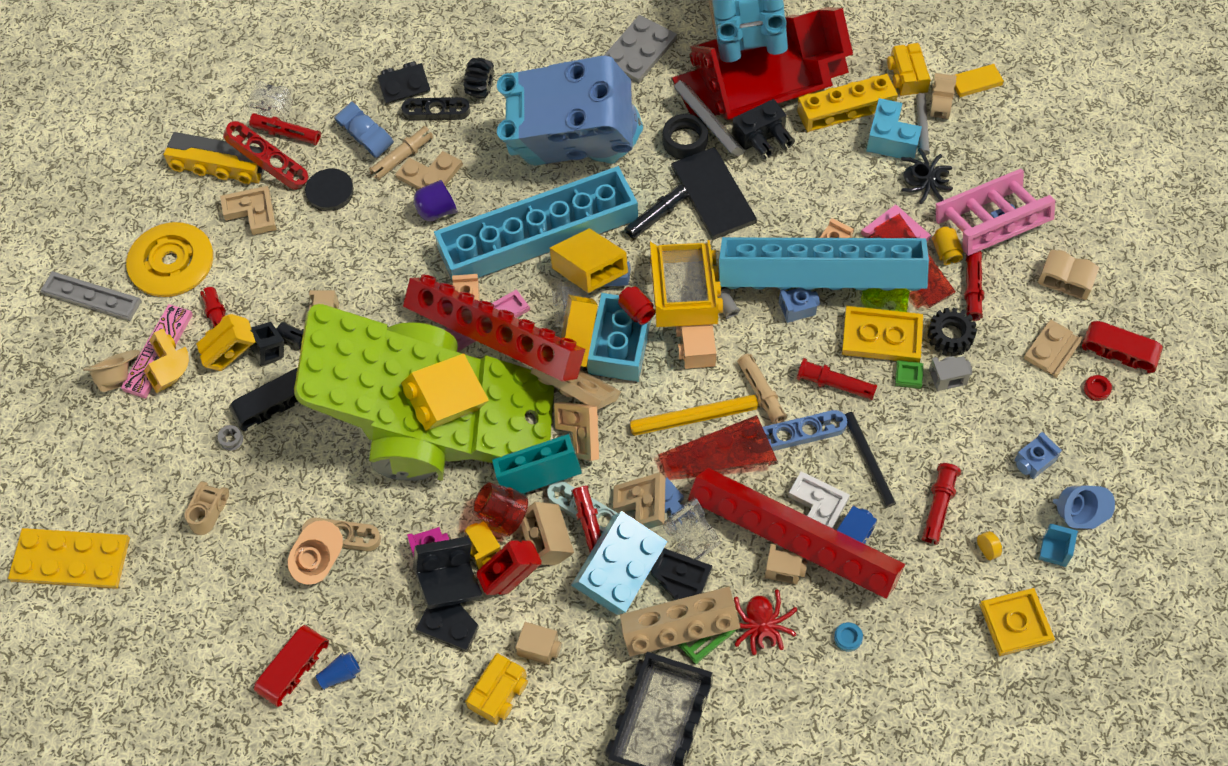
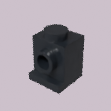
(268, 343)

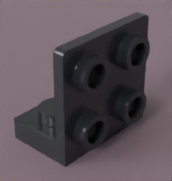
(446, 572)

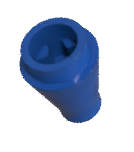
(338, 671)

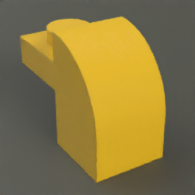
(171, 365)

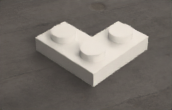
(823, 499)

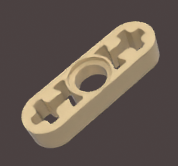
(362, 530)

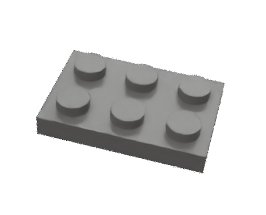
(641, 47)

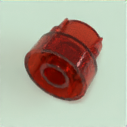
(500, 508)

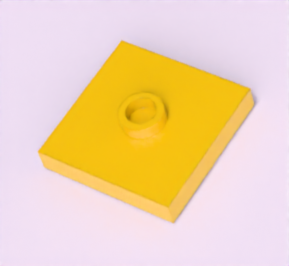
(1016, 622)

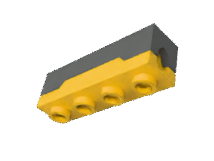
(211, 157)

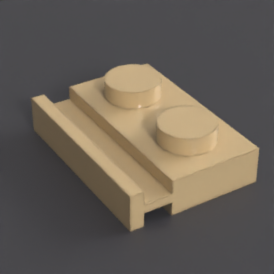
(1053, 348)

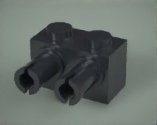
(759, 125)

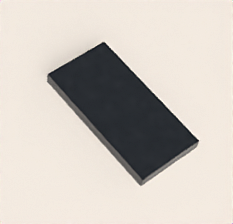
(714, 193)

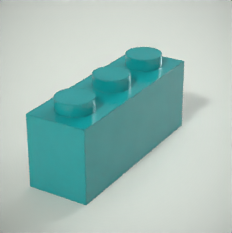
(538, 465)

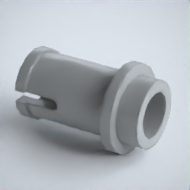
(729, 306)

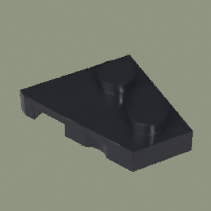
(681, 574)

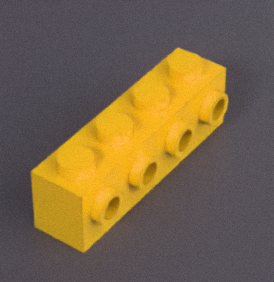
(844, 102)

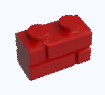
(508, 567)

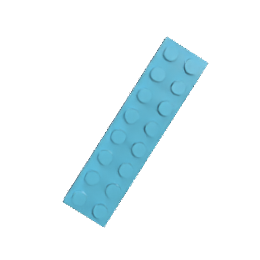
(536, 224)
(824, 263)

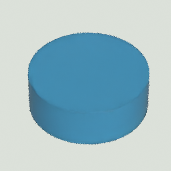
(848, 637)

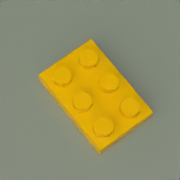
(882, 334)

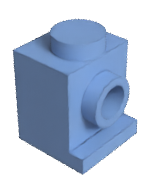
(798, 303)
(1046, 452)

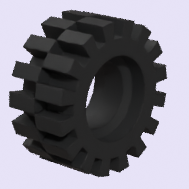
(952, 319)

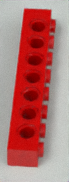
(494, 327)

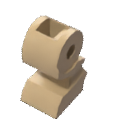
(942, 95)

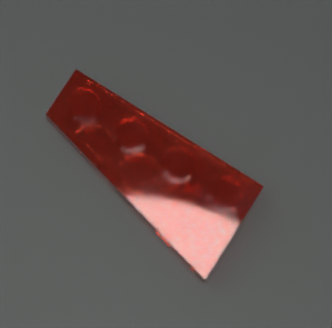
(726, 449)

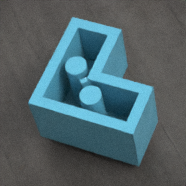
(889, 135)

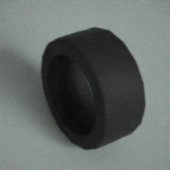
(684, 121)

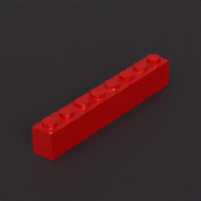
(797, 532)

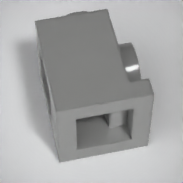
(950, 372)

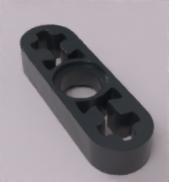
(452, 102)

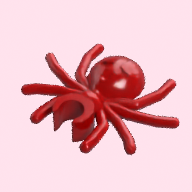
(763, 621)

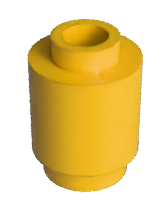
(947, 245)

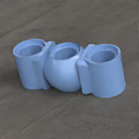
(364, 129)

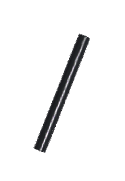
(870, 460)

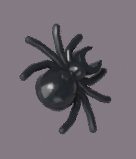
(924, 175)

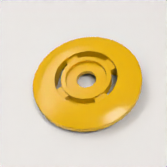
(169, 279)

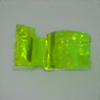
(877, 298)

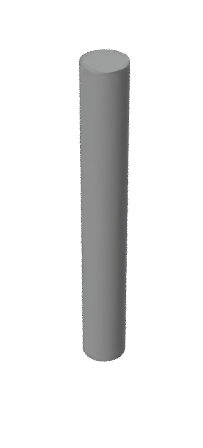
(922, 121)

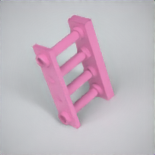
(999, 228)

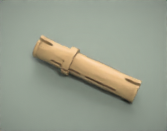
(408, 147)
(766, 397)

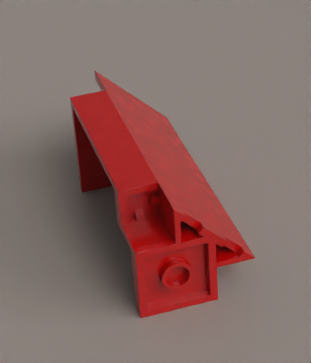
(814, 55)

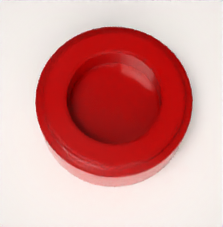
(1097, 387)

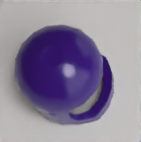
(434, 201)

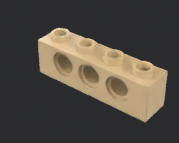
(679, 621)

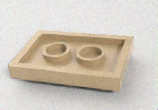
(584, 388)

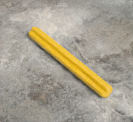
(693, 415)

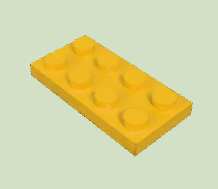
(69, 558)

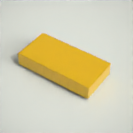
(978, 80)

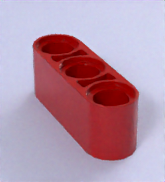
(1122, 345)
(290, 664)

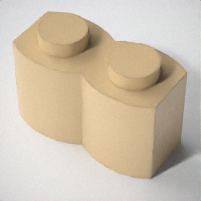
(1068, 274)

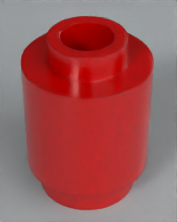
(636, 305)

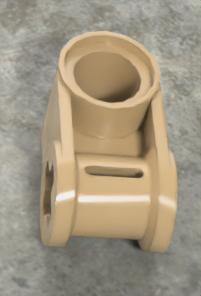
(205, 503)

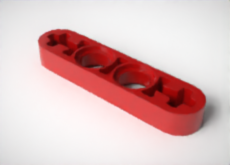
(268, 152)

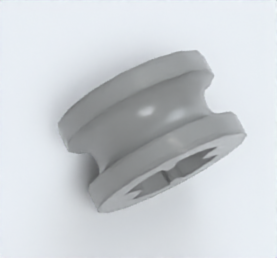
(230, 429)

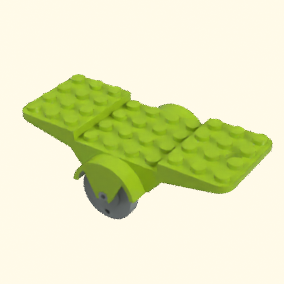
(355, 374)

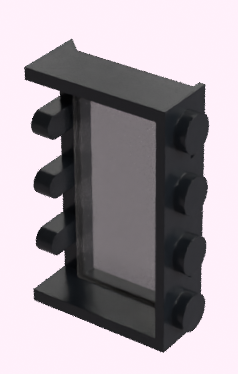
(660, 714)

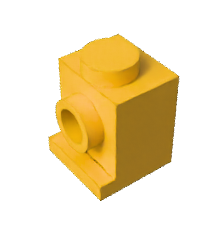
(483, 543)

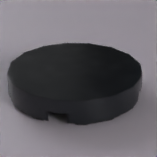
(329, 189)

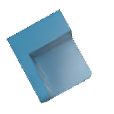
(1058, 545)

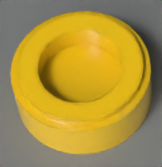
(989, 545)

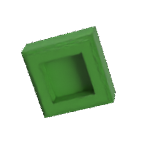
(909, 374)

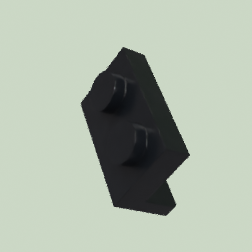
(403, 82)

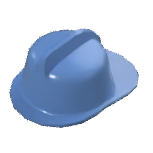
(1087, 504)

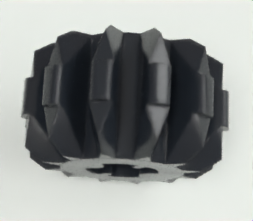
(478, 77)

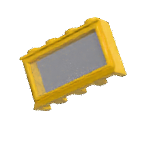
(685, 284)

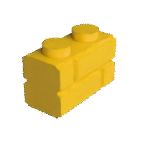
(909, 69)
(225, 342)
(497, 688)

